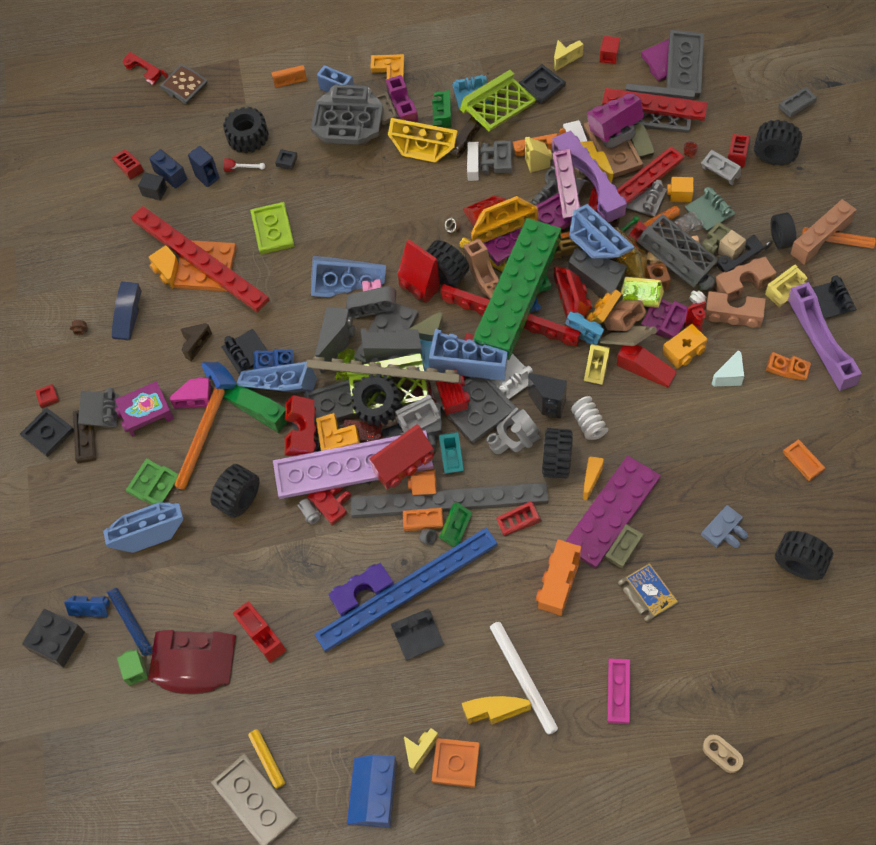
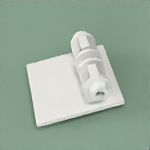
(515, 379)

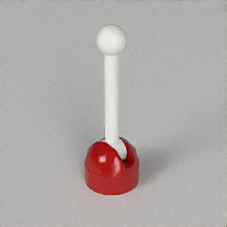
(230, 165)

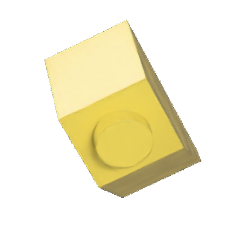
(537, 155)

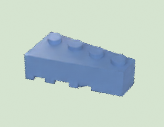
(467, 357)

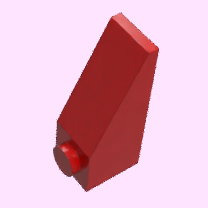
(645, 364)

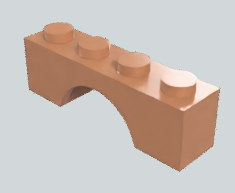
(834, 220)

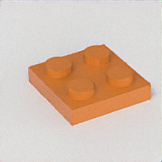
(455, 762)

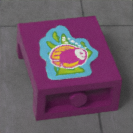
(142, 407)

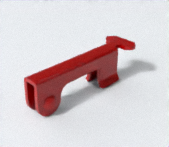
(153, 72)

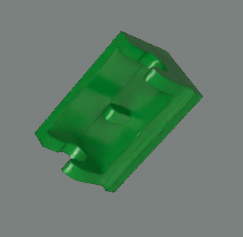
(442, 109)

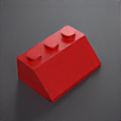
(402, 457)

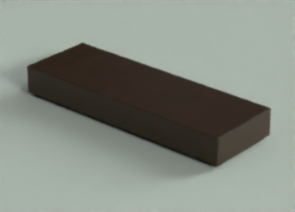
(84, 441)

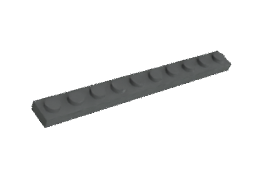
(469, 498)

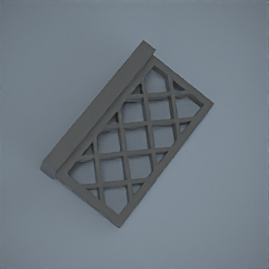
(668, 92)
(672, 255)

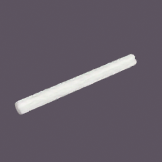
(524, 678)

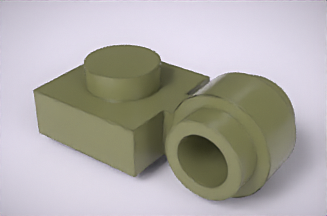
(716, 234)

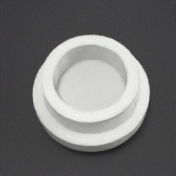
(697, 297)

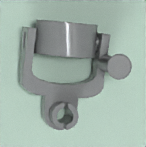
(523, 427)

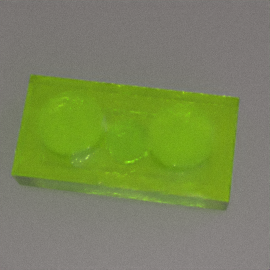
(641, 290)

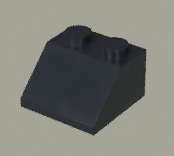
(547, 394)

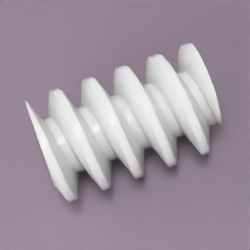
(589, 419)

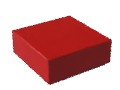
(47, 396)

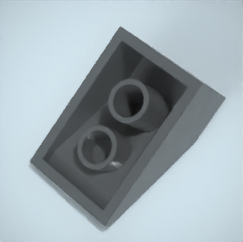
(334, 334)

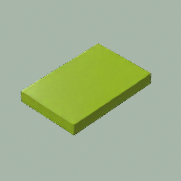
(272, 228)

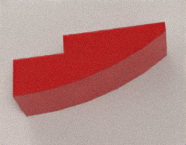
(259, 632)

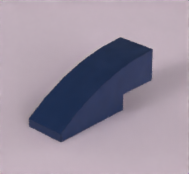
(126, 310)

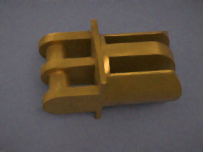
(565, 247)

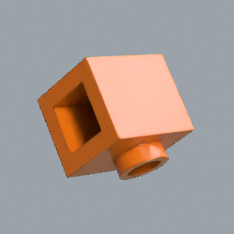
(423, 482)

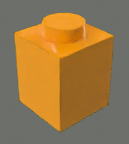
(680, 189)

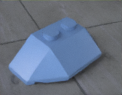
(597, 235)
(144, 527)

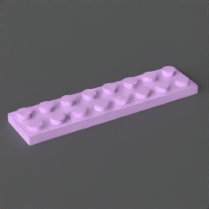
(330, 468)

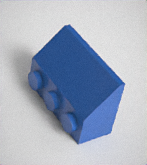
(372, 791)

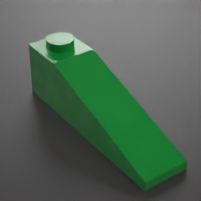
(257, 406)

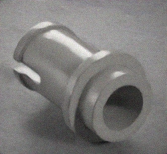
(309, 512)

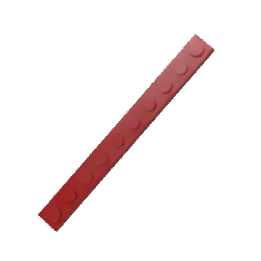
(200, 259)

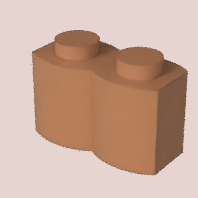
(625, 315)

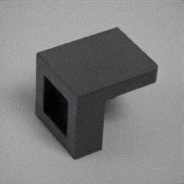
(152, 186)

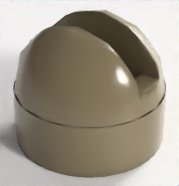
(450, 223)

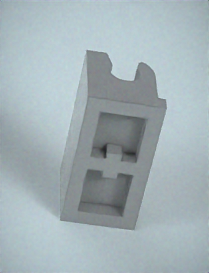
(722, 166)
(419, 412)

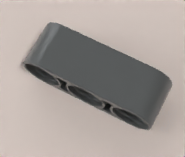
(371, 301)

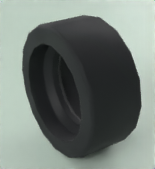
(783, 230)

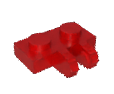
(328, 505)

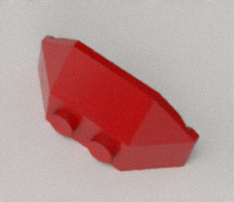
(571, 292)

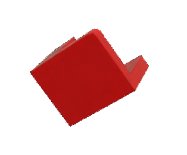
(609, 49)

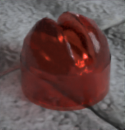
(690, 148)

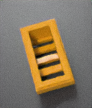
(593, 471)

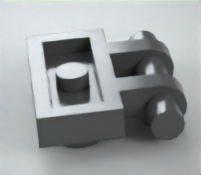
(502, 157)

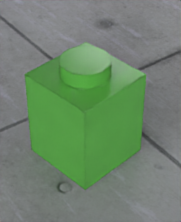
(132, 667)

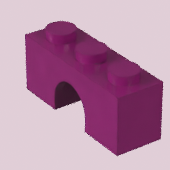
(399, 97)

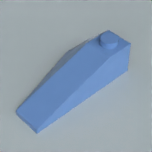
(285, 378)

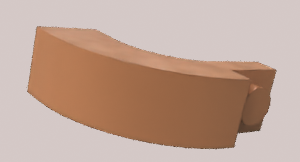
(480, 267)

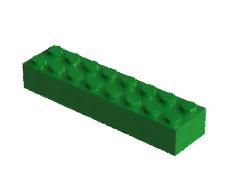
(518, 286)

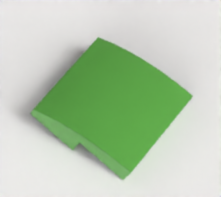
(152, 482)

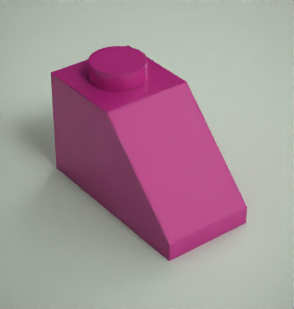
(192, 394)

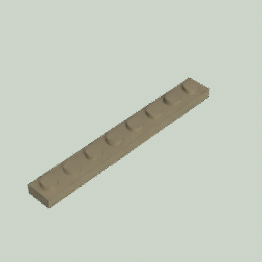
(392, 370)

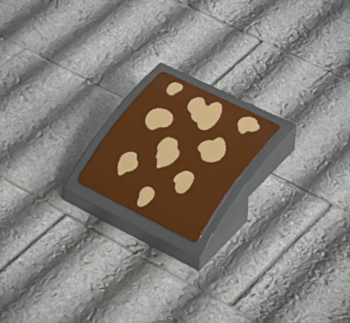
(183, 84)

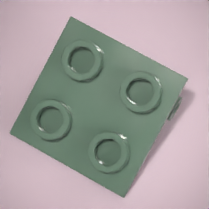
(710, 208)

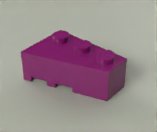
(614, 116)

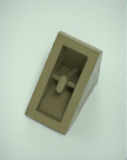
(427, 327)

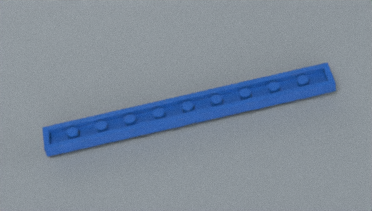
(405, 590)

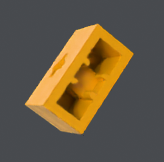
(685, 346)

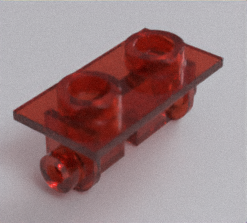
(365, 431)

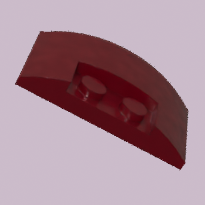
(191, 661)

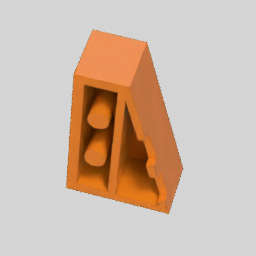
(559, 577)

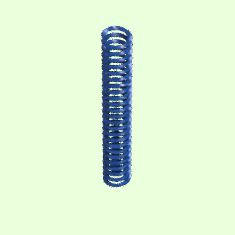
(128, 623)

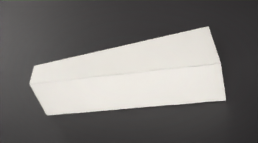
(473, 161)

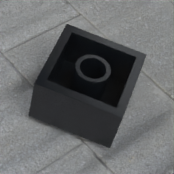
(53, 638)

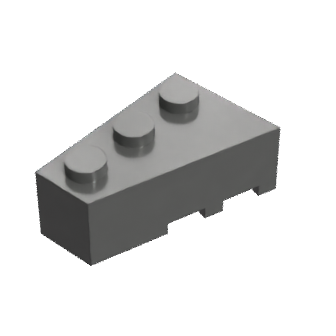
(598, 274)
(390, 345)

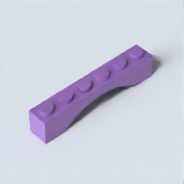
(610, 202)
(838, 363)

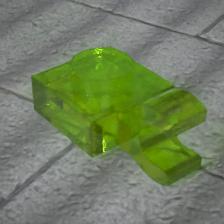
(346, 355)

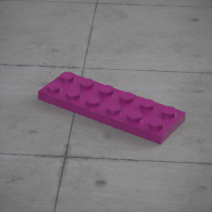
(548, 212)
(613, 510)

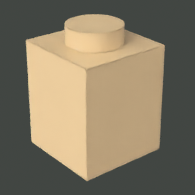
(732, 245)

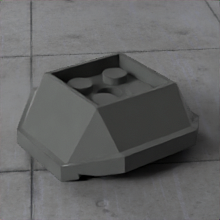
(347, 115)

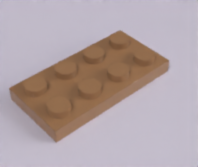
(621, 158)

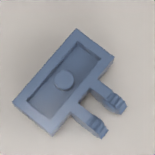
(722, 526)

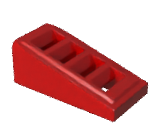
(739, 151)
(132, 171)
(523, 509)

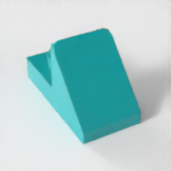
(451, 452)

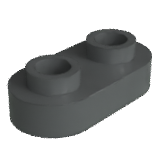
(625, 135)

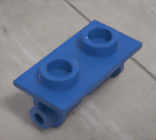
(82, 607)

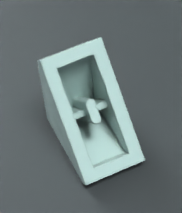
(730, 373)

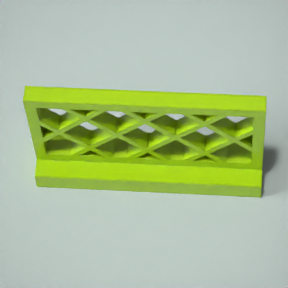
(489, 92)
(411, 360)

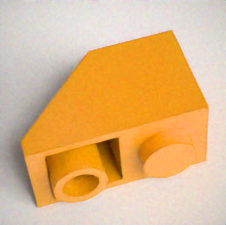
(165, 264)

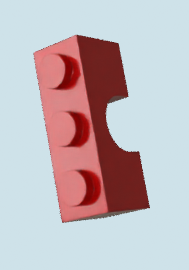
(302, 413)

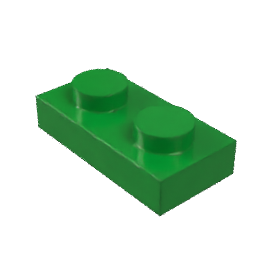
(455, 524)

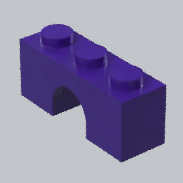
(373, 579)

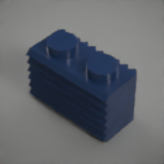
(203, 166)
(168, 168)

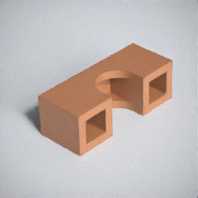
(757, 272)
(720, 311)

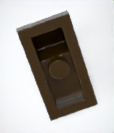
(196, 338)

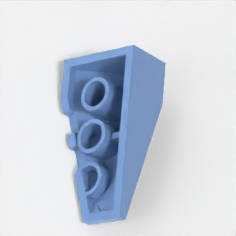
(337, 275)

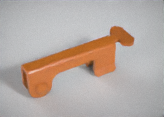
(519, 146)

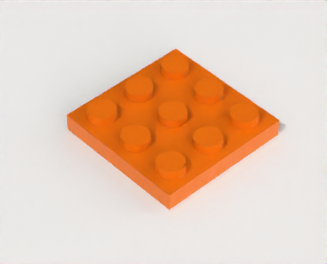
(191, 278)

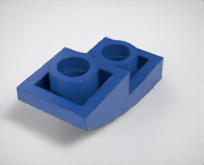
(278, 357)
(219, 374)

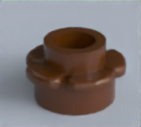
(79, 327)

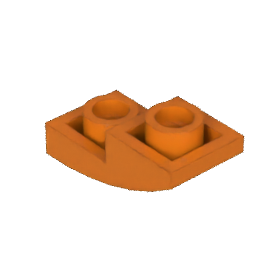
(790, 368)

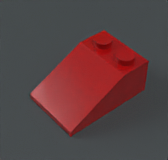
(418, 272)

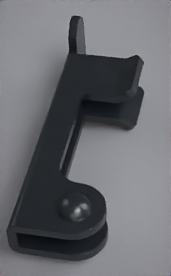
(754, 247)

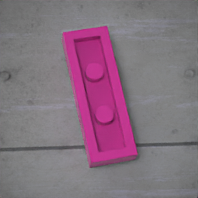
(618, 691)

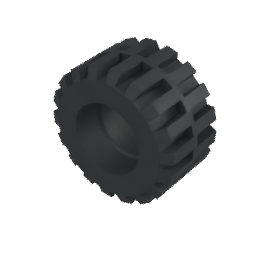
(250, 139)
(778, 142)
(450, 262)
(369, 387)
(557, 453)
(235, 490)
(804, 555)

